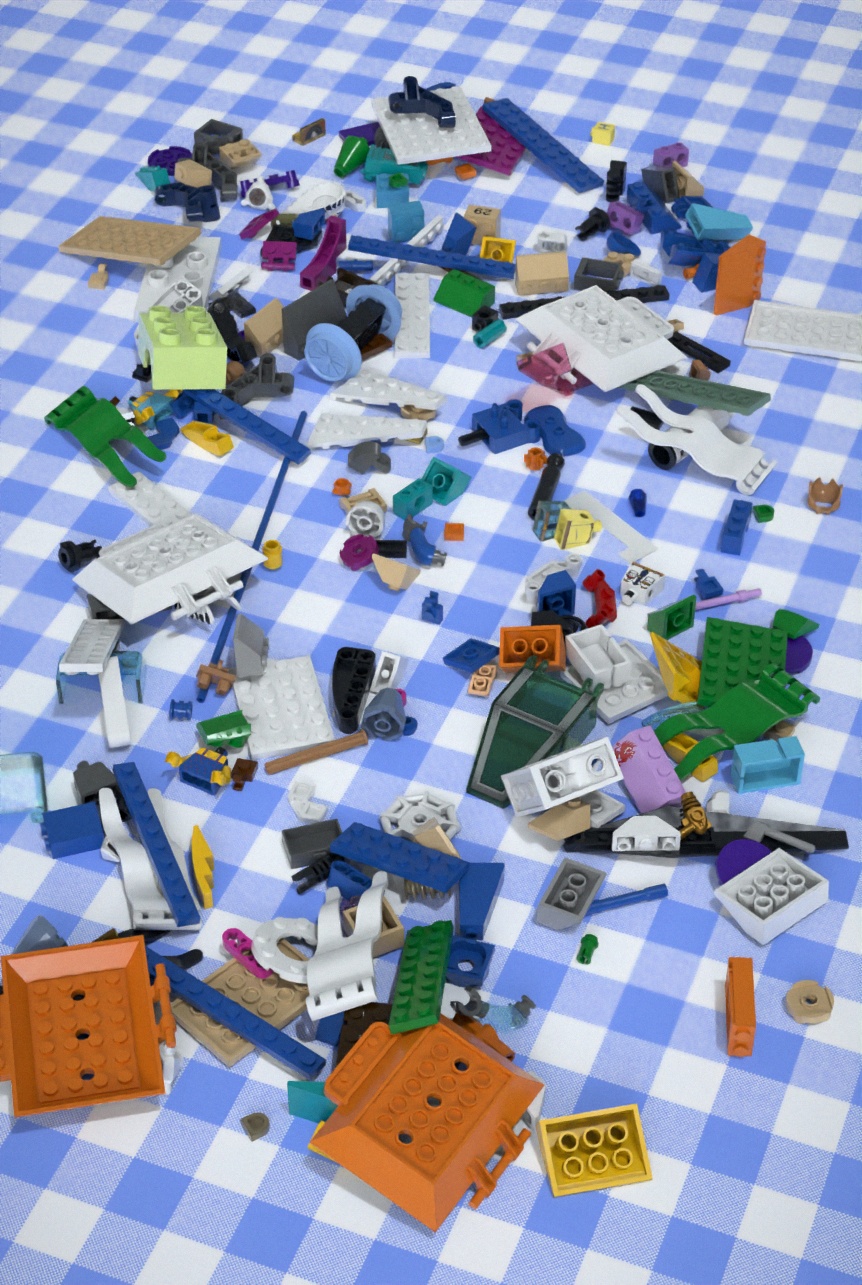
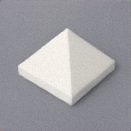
(108, 851)

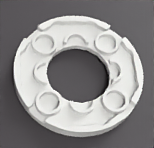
(269, 956)

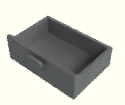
(310, 842)

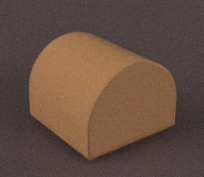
(699, 370)

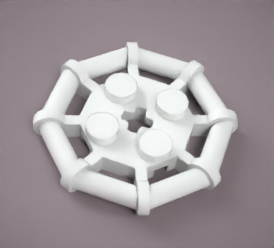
(409, 814)

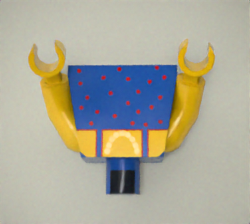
(203, 769)

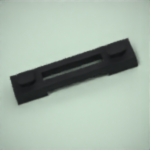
(715, 362)

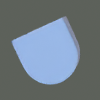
(434, 444)

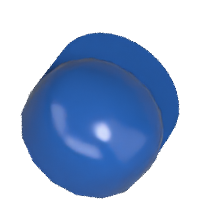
(620, 244)

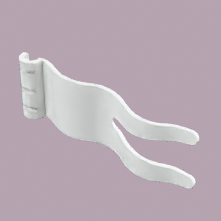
(705, 444)
(137, 870)
(343, 967)

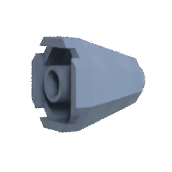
(385, 715)
(39, 936)

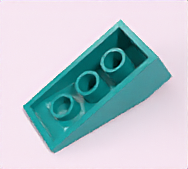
(308, 1101)

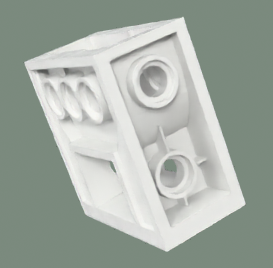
(561, 777)

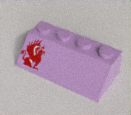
(647, 771)

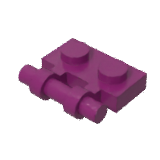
(279, 251)

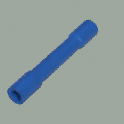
(647, 894)

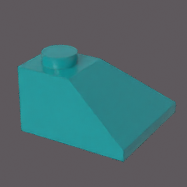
(446, 481)

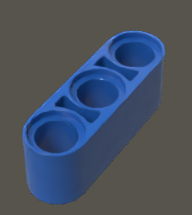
(348, 880)

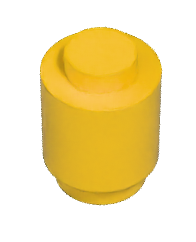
(272, 550)

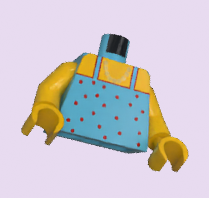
(152, 407)

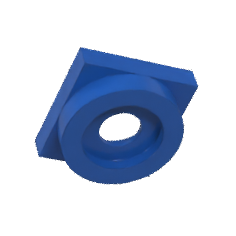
(474, 951)

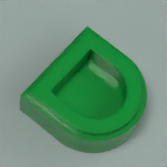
(398, 180)
(763, 513)

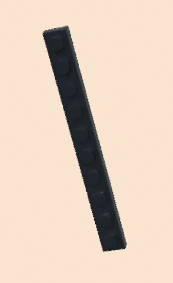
(644, 294)

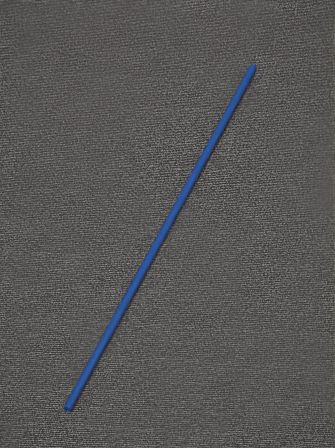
(256, 545)

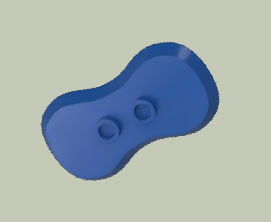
(555, 432)

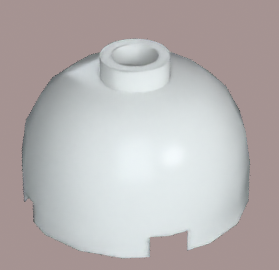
(366, 519)

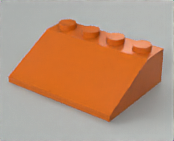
(740, 275)

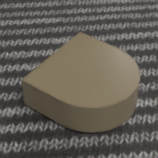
(255, 1125)

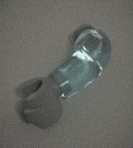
(503, 1016)

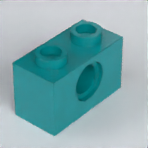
(413, 499)

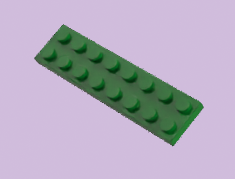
(421, 977)

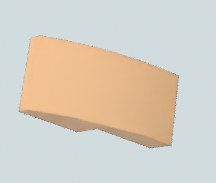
(483, 680)

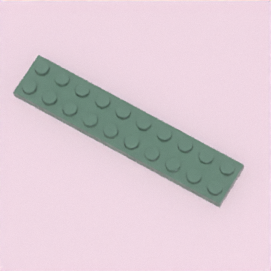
(702, 392)

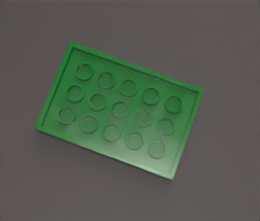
(736, 655)

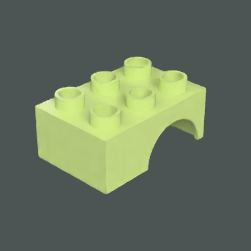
(182, 349)

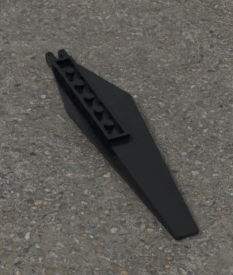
(724, 830)

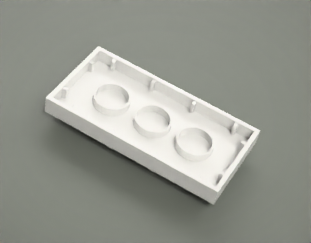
(194, 263)

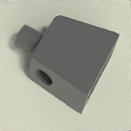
(90, 779)

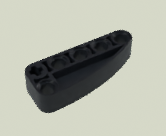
(351, 685)

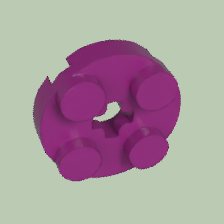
(358, 560)

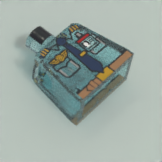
(547, 518)

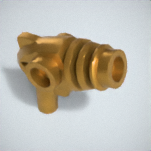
(694, 814)

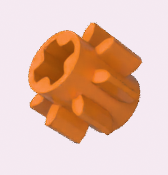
(535, 459)

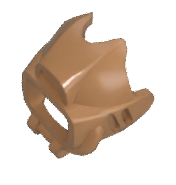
(824, 493)

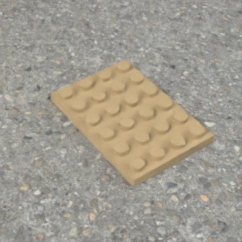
(268, 998)

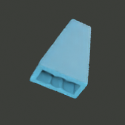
(717, 223)

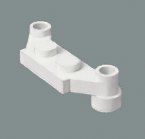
(535, 580)

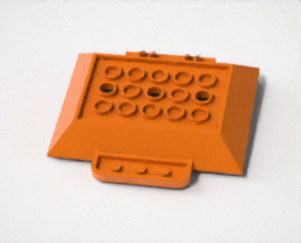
(117, 1013)
(385, 1094)

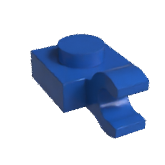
(707, 586)
(431, 609)

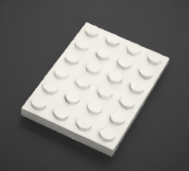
(283, 708)

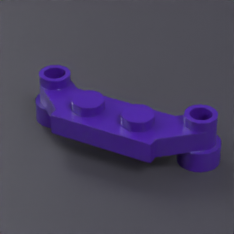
(290, 179)

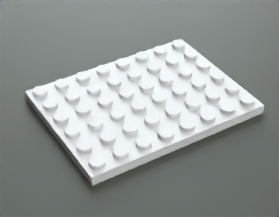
(418, 136)

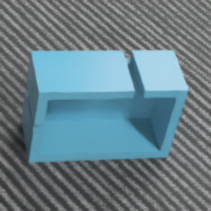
(767, 764)

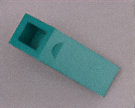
(153, 176)

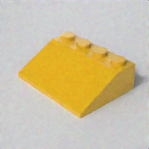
(594, 1150)

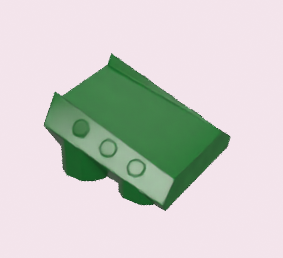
(225, 730)

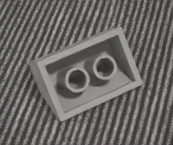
(249, 647)
(569, 894)

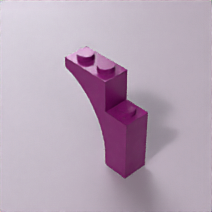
(324, 261)

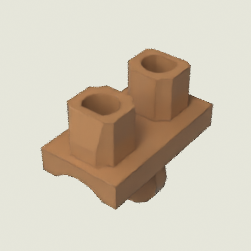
(215, 674)

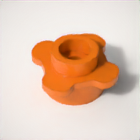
(342, 487)

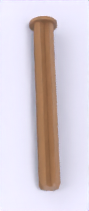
(316, 752)

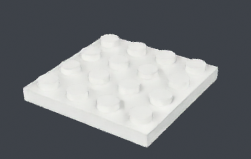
(623, 699)

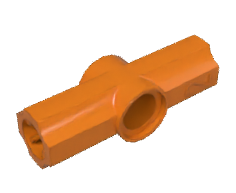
(485, 1033)

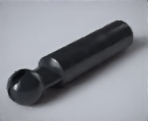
(547, 482)

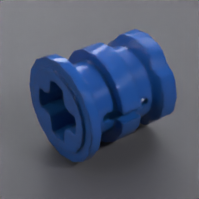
(180, 709)

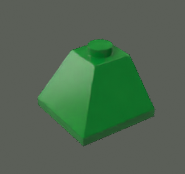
(673, 618)

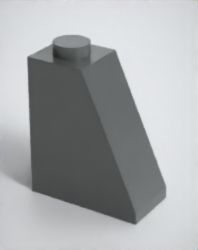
(662, 180)

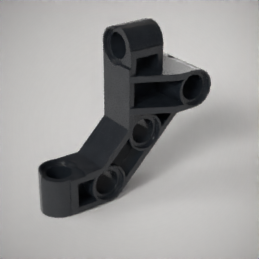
(237, 348)

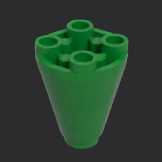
(351, 156)

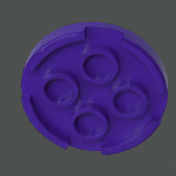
(168, 158)
(798, 654)
(738, 857)

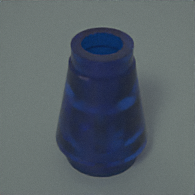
(638, 502)

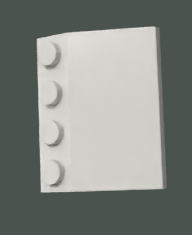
(773, 895)

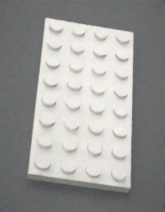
(805, 330)

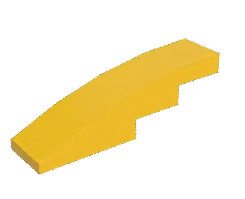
(202, 866)

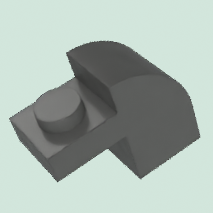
(367, 455)

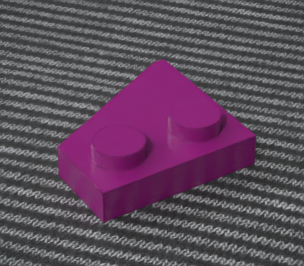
(257, 223)

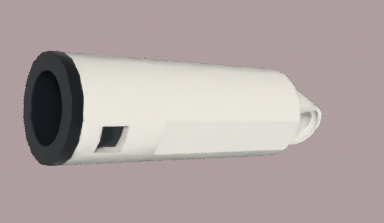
(668, 456)

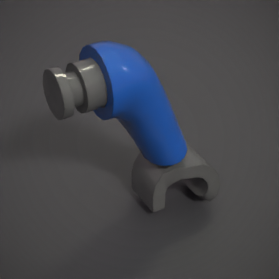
(423, 550)

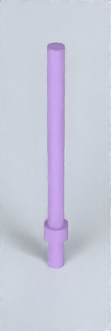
(740, 596)

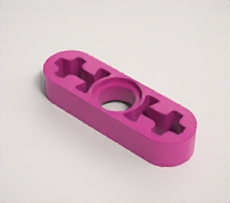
(244, 943)

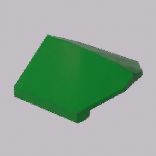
(793, 623)

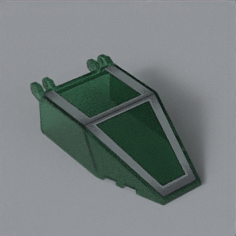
(529, 723)

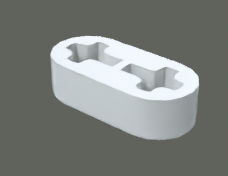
(355, 201)

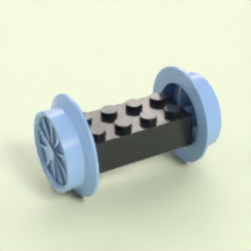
(335, 350)

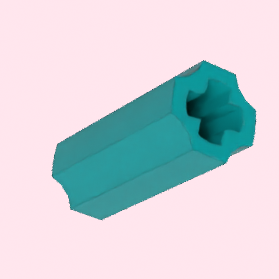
(489, 333)

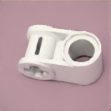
(551, 242)

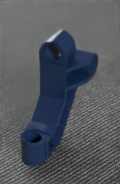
(419, 100)
(199, 202)

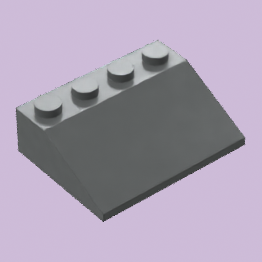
(313, 308)

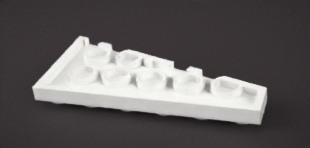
(383, 390)
(353, 430)

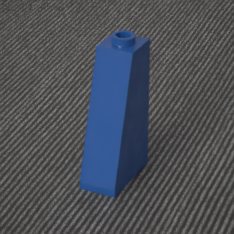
(478, 896)

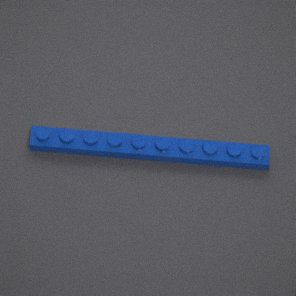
(432, 257)
(250, 423)
(156, 845)
(237, 1018)

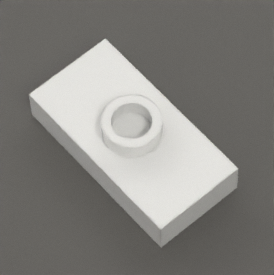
(645, 273)

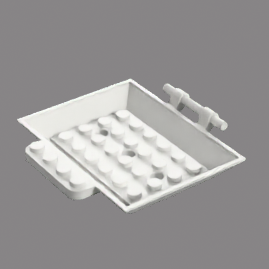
(604, 337)
(168, 567)

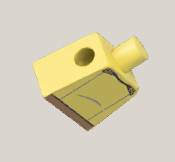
(575, 528)

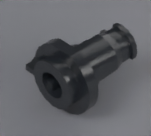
(597, 221)
(73, 555)

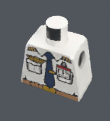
(641, 584)

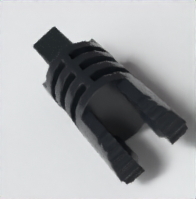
(315, 872)

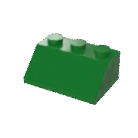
(464, 293)

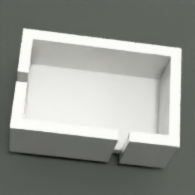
(598, 657)

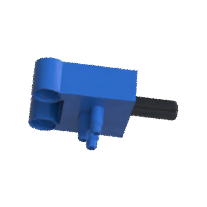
(502, 427)

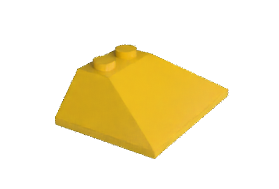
(678, 670)

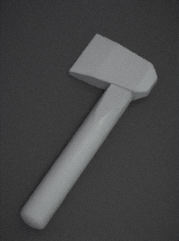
(760, 829)

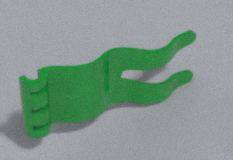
(95, 424)
(742, 713)

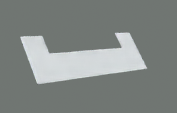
(637, 543)

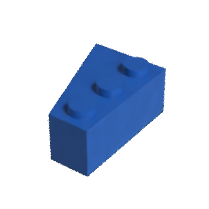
(706, 274)

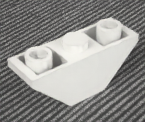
(646, 834)

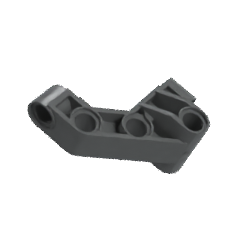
(221, 174)
(260, 382)

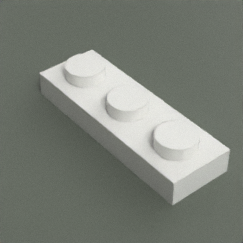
(232, 284)

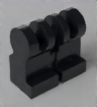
(616, 180)

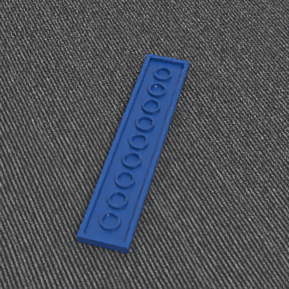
(543, 145)

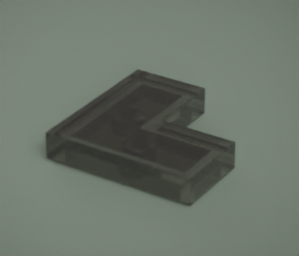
(237, 304)

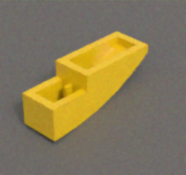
(208, 437)
(680, 746)

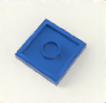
(471, 655)

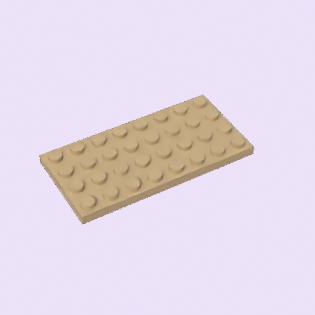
(130, 240)

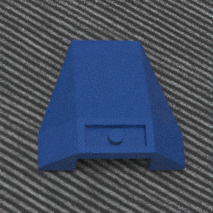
(686, 249)

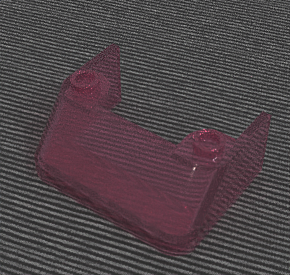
(548, 366)

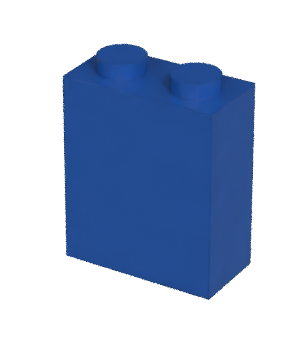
(72, 830)

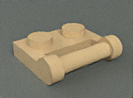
(371, 495)

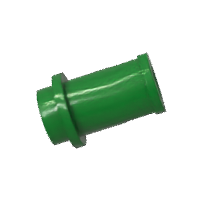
(589, 944)

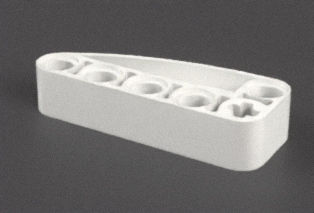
(176, 297)
(114, 704)

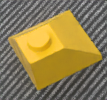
(498, 249)

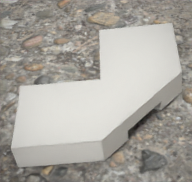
(299, 800)

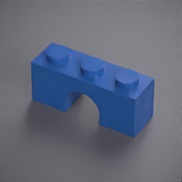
(736, 526)

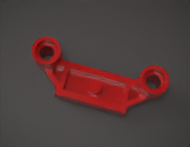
(604, 599)

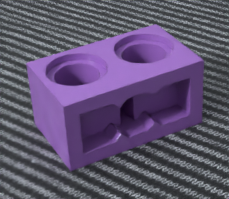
(675, 152)
(625, 215)

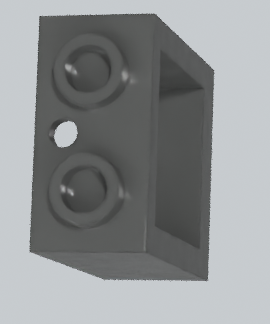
(217, 127)
(598, 268)

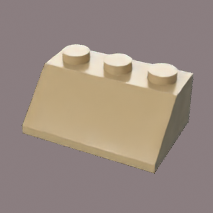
(541, 273)
(265, 328)

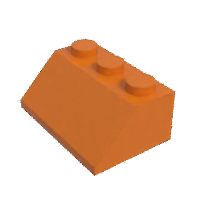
(524, 641)

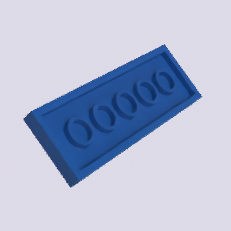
(400, 857)

